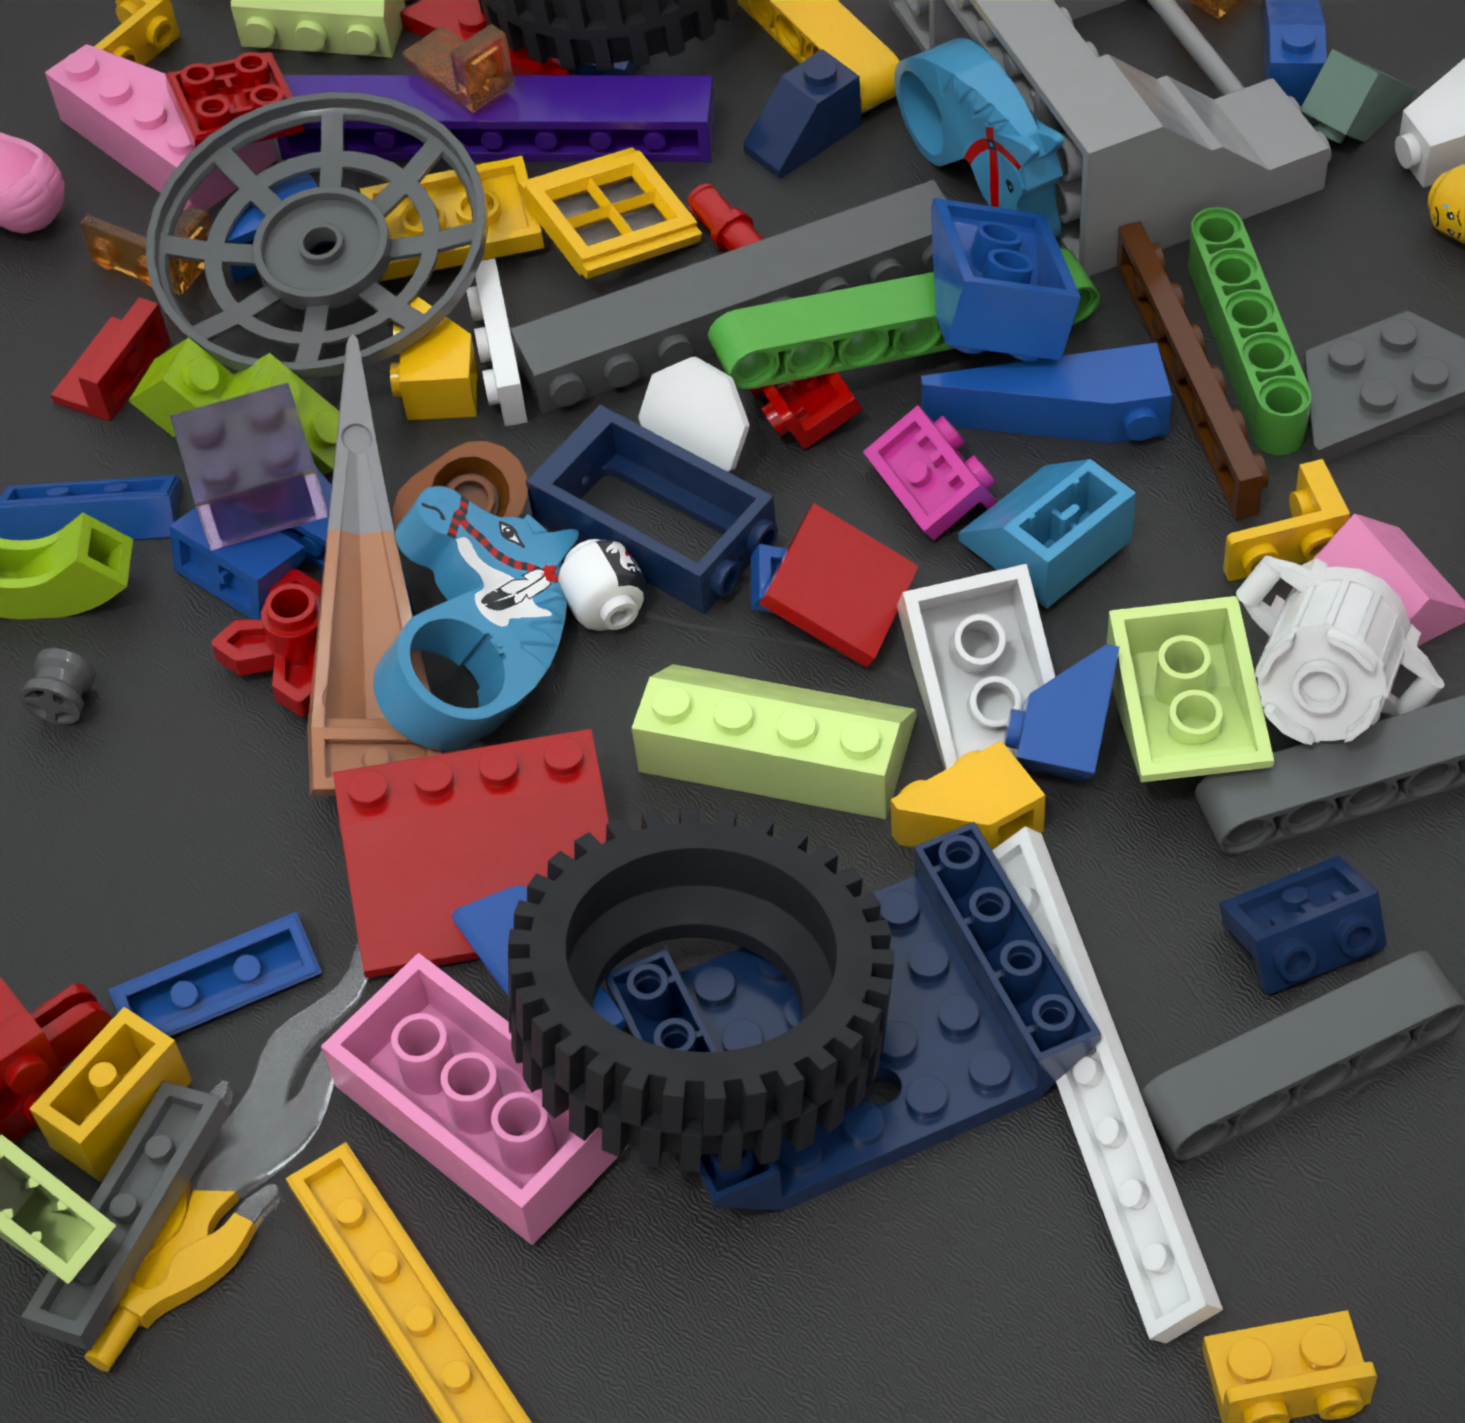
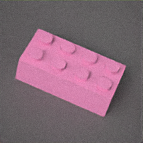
(448, 1085)

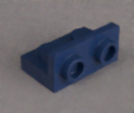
(1306, 923)

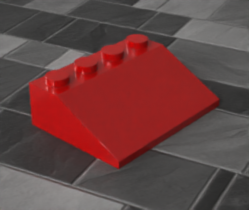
(455, 831)

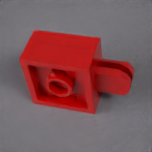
(38, 1046)

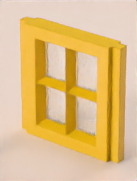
(609, 212)

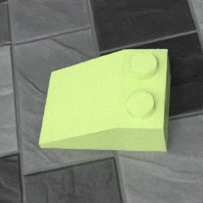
(1188, 690)

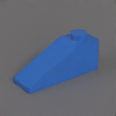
(1294, 44)

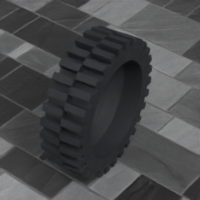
(710, 886)

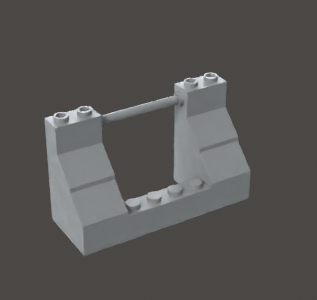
(1133, 140)

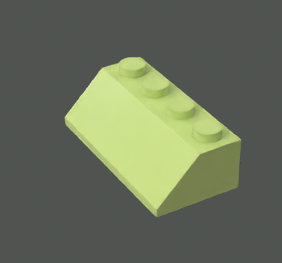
(772, 739)

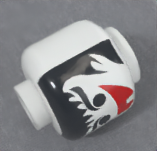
(601, 583)

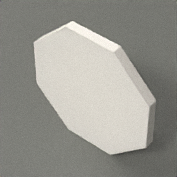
(697, 411)

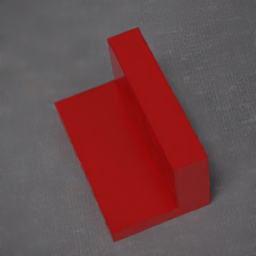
(114, 362)

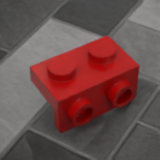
(809, 406)

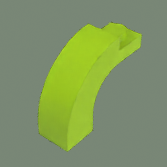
(63, 571)

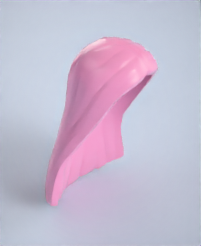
(29, 186)

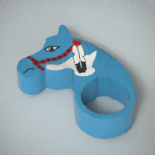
(497, 622)

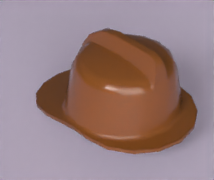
(477, 471)

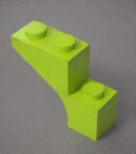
(192, 379)

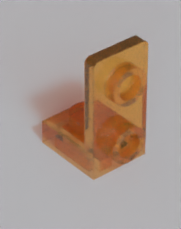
(465, 70)
(126, 251)

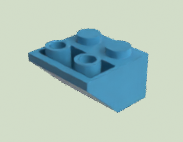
(1058, 524)

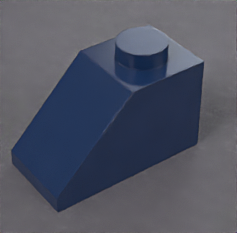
(805, 114)

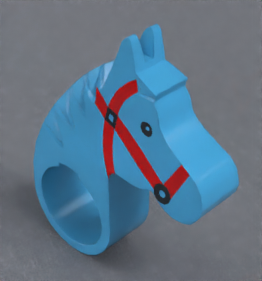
(969, 109)

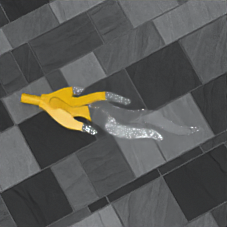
(248, 1150)

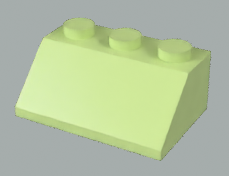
(320, 25)

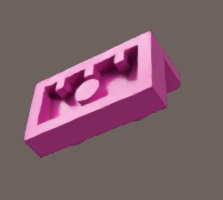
(929, 473)

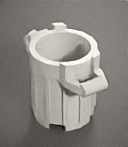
(1333, 650)

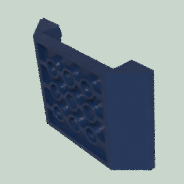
(970, 1031)

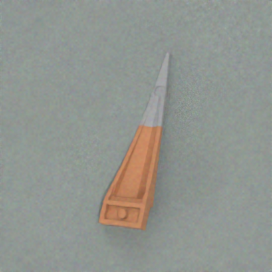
(360, 603)

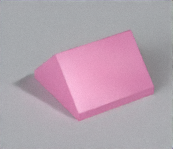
(1392, 556)

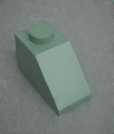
(1353, 98)

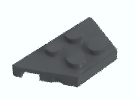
(1382, 382)

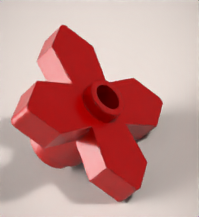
(279, 641)

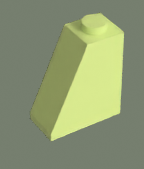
(46, 1216)

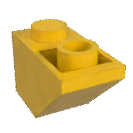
(437, 372)
(978, 788)

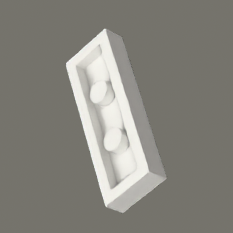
(496, 345)

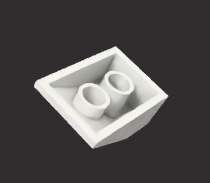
(975, 655)

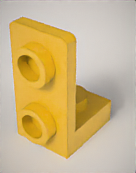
(144, 30)
(1317, 517)

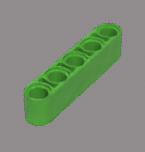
(1249, 331)

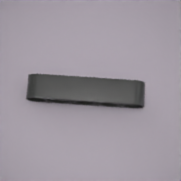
(1337, 780)
(1303, 1055)

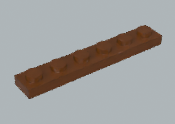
(1195, 382)

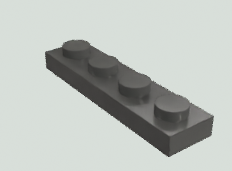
(138, 1200)

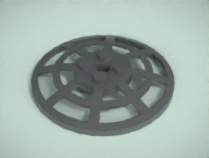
(313, 216)

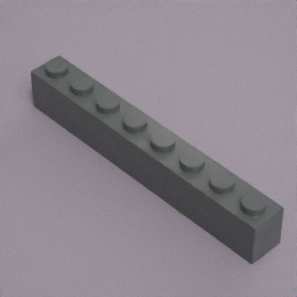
(669, 316)

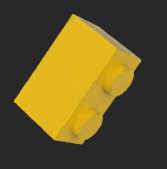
(106, 1092)

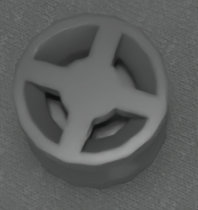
(58, 686)

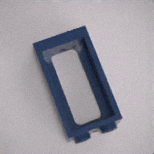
(621, 448)

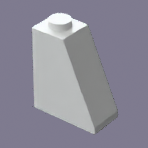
(1434, 129)

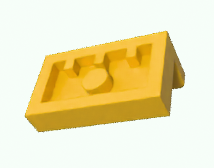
(1289, 1370)

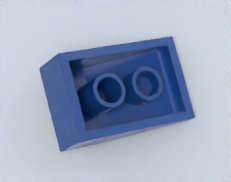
(1000, 281)

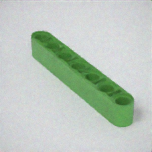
(844, 329)

